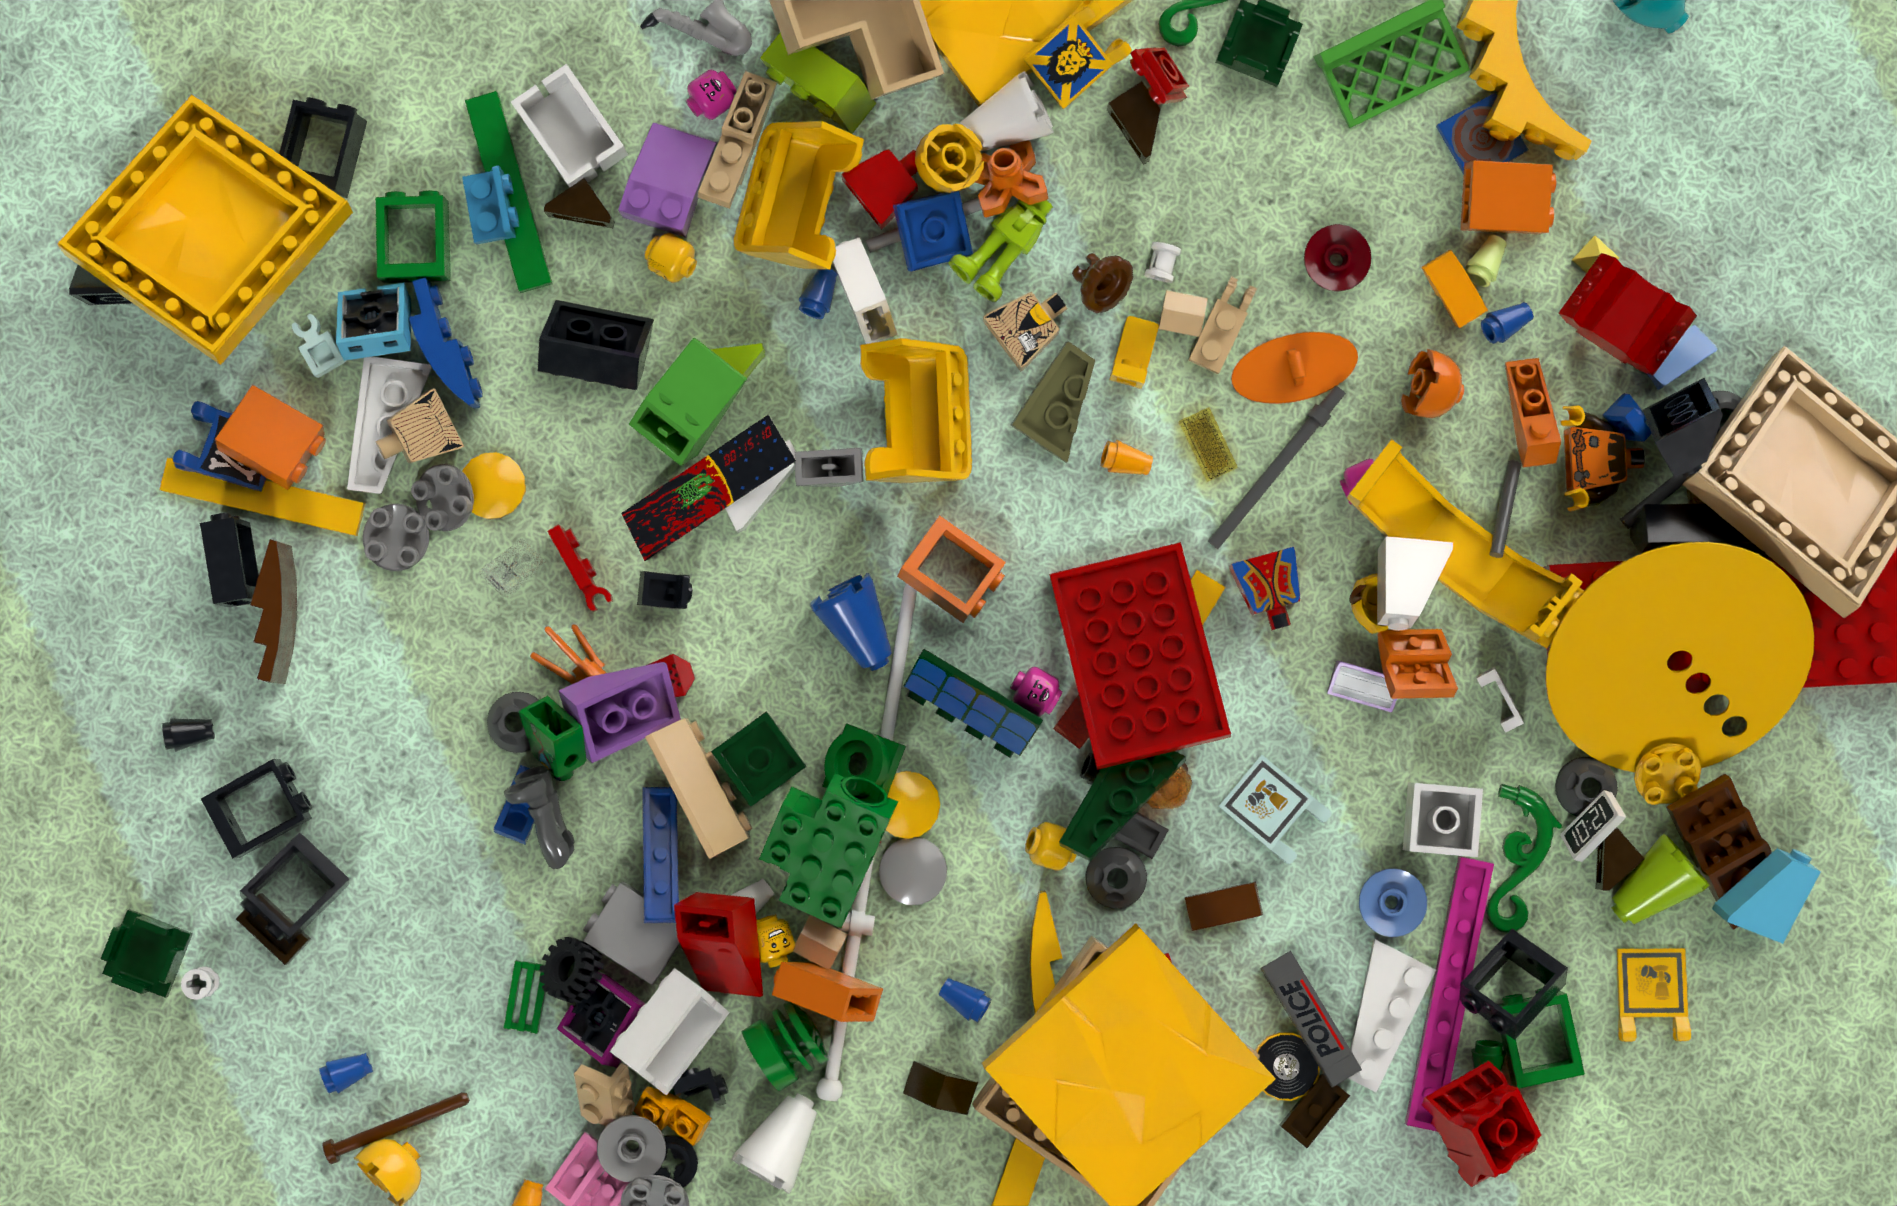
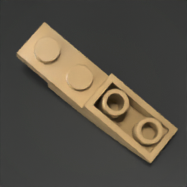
(737, 140)

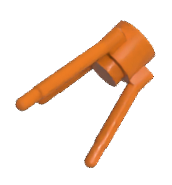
(584, 668)

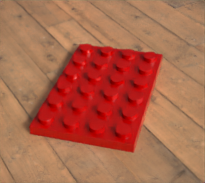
(1139, 656)

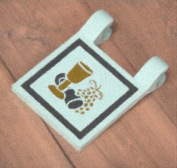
(1268, 804)

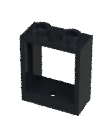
(296, 134)
(230, 559)
(226, 822)
(318, 863)
(1529, 958)

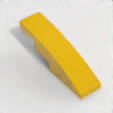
(1043, 950)

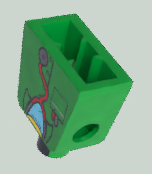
(554, 737)

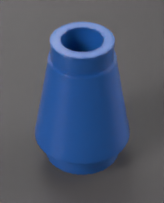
(818, 294)
(1504, 323)
(965, 999)
(344, 1072)

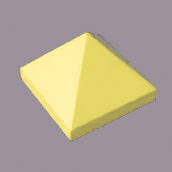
(1590, 252)

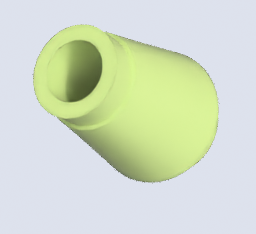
(1486, 261)

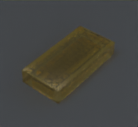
(1207, 444)

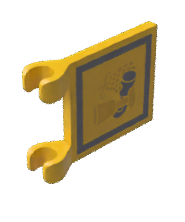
(1652, 986)

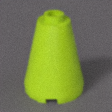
(1658, 883)

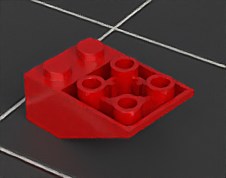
(721, 942)

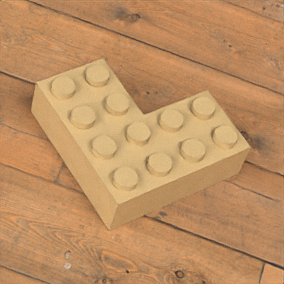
(886, 36)

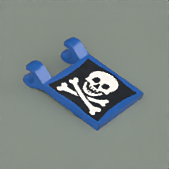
(212, 461)

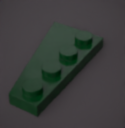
(1115, 799)

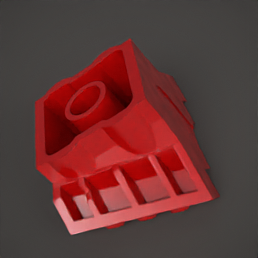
(1626, 315)
(1483, 1123)

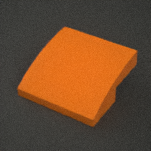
(1416, 663)

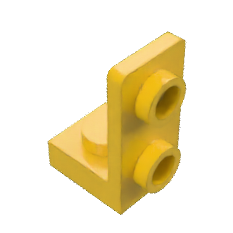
(1134, 352)

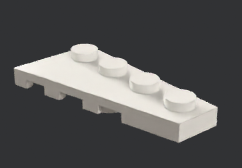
(384, 391)
(1387, 1005)

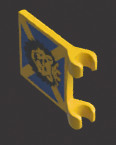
(1071, 58)

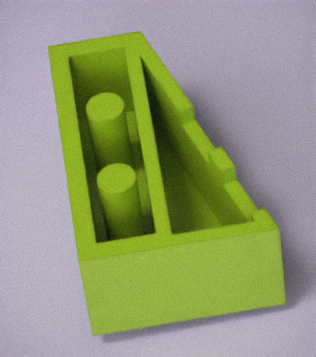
(821, 81)

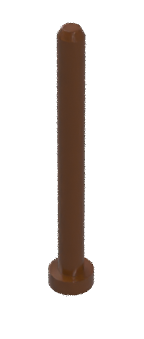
(334, 1150)

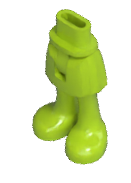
(1016, 227)

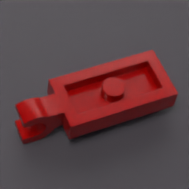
(581, 570)

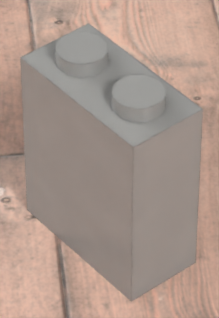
(625, 937)

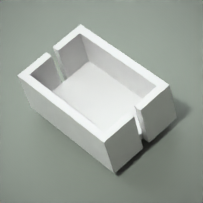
(569, 127)
(669, 1031)

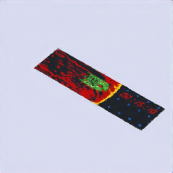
(707, 487)

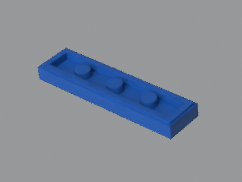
(660, 854)

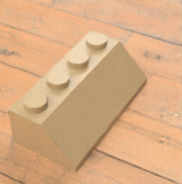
(698, 787)

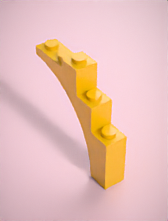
(1501, 68)

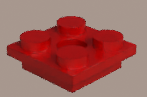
(1161, 73)

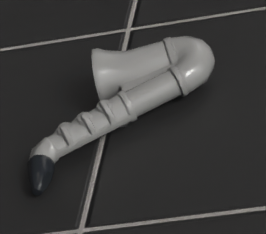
(722, 31)

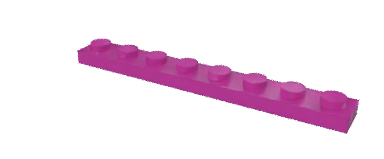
(1453, 965)

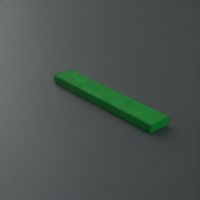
(498, 150)

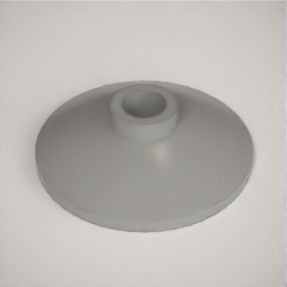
(628, 1163)

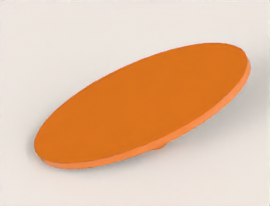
(1294, 367)

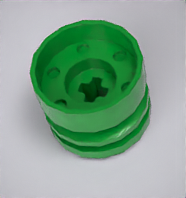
(783, 1046)

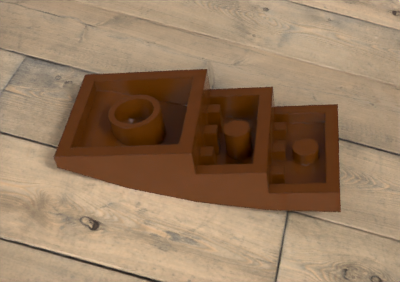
(278, 598)
(1719, 834)

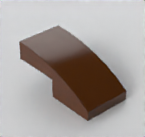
(1224, 906)

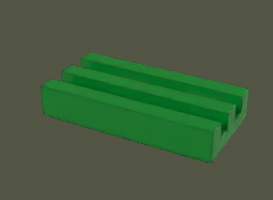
(521, 1025)

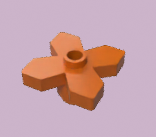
(1008, 175)

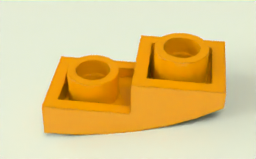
(1454, 288)
(673, 1112)

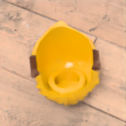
(1364, 603)

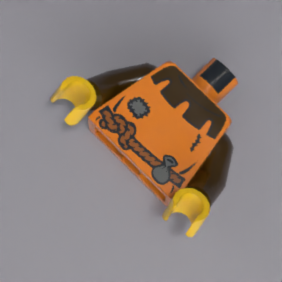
(1595, 458)

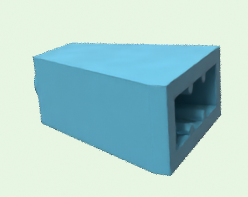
(1770, 895)

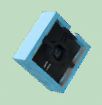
(373, 321)

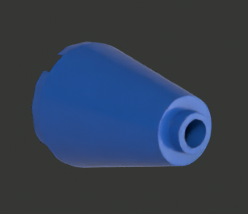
(856, 620)

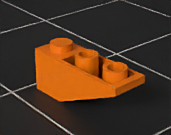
(1532, 413)

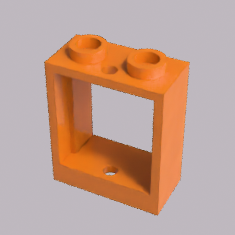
(912, 576)

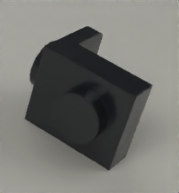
(664, 590)
(697, 1081)

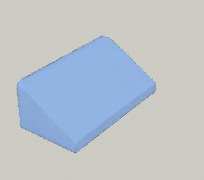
(1687, 353)

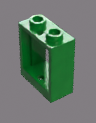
(410, 272)
(1548, 1072)

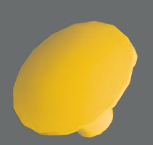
(496, 484)
(1667, 774)
(916, 806)

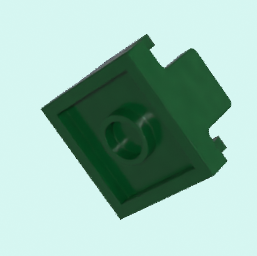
(1260, 41)
(759, 759)
(145, 954)

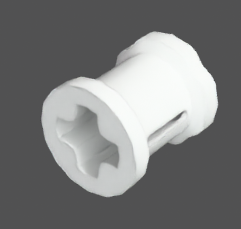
(1162, 262)
(196, 992)

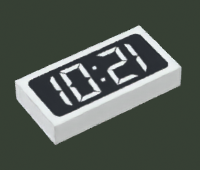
(1592, 826)

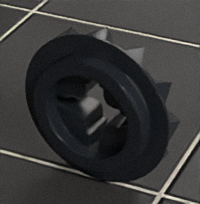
(681, 1150)

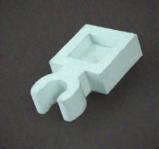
(319, 350)

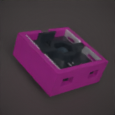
(601, 1019)

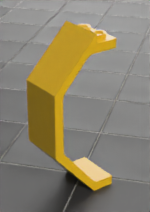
(1502, 588)

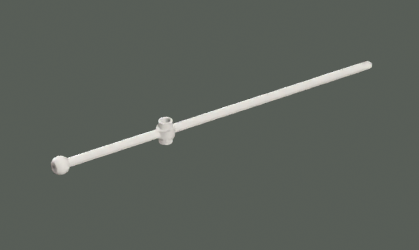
(857, 922)

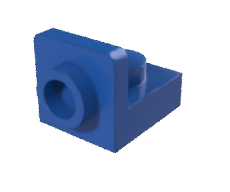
(1628, 418)

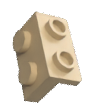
(603, 1096)

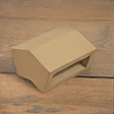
(1183, 313)
(819, 942)

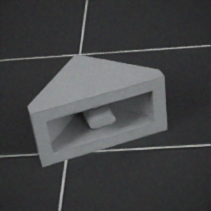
(829, 467)

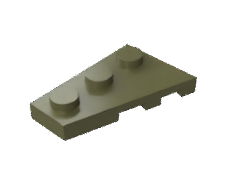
(1056, 402)

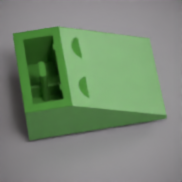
(688, 402)

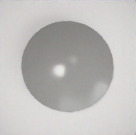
(449, 496)
(395, 537)
(913, 871)
(654, 1191)

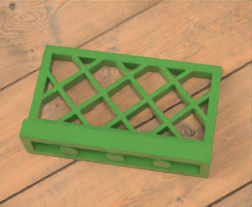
(1380, 35)

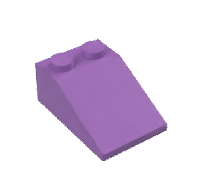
(667, 179)
(621, 707)

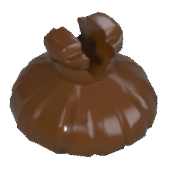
(1104, 282)

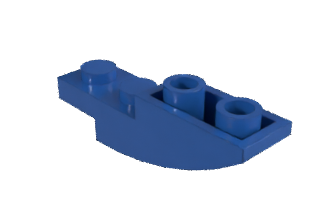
(446, 357)

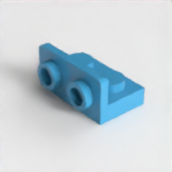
(490, 206)

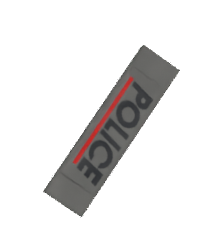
(1311, 1019)

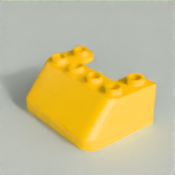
(791, 192)
(923, 411)

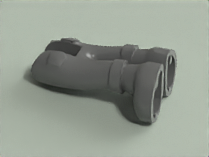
(537, 790)

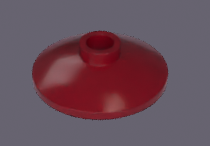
(1342, 241)

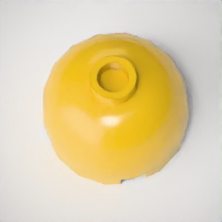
(949, 158)
(391, 1168)

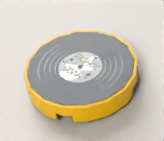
(1290, 1063)

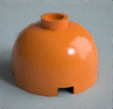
(1436, 381)

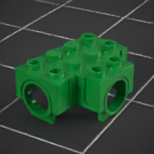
(827, 845)

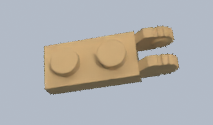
(1221, 329)

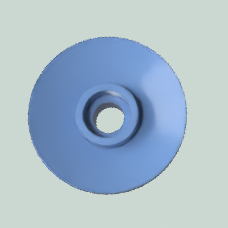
(1410, 902)

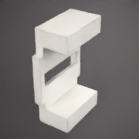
(1514, 720)

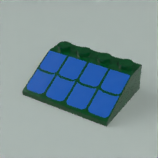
(972, 703)

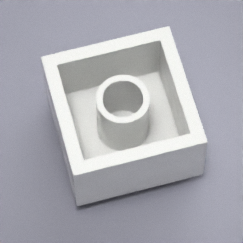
(1442, 819)

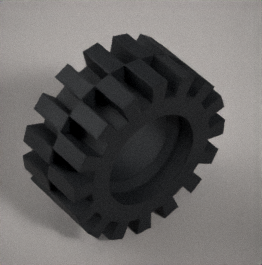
(558, 965)

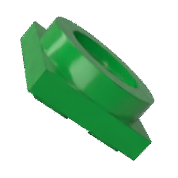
(881, 754)

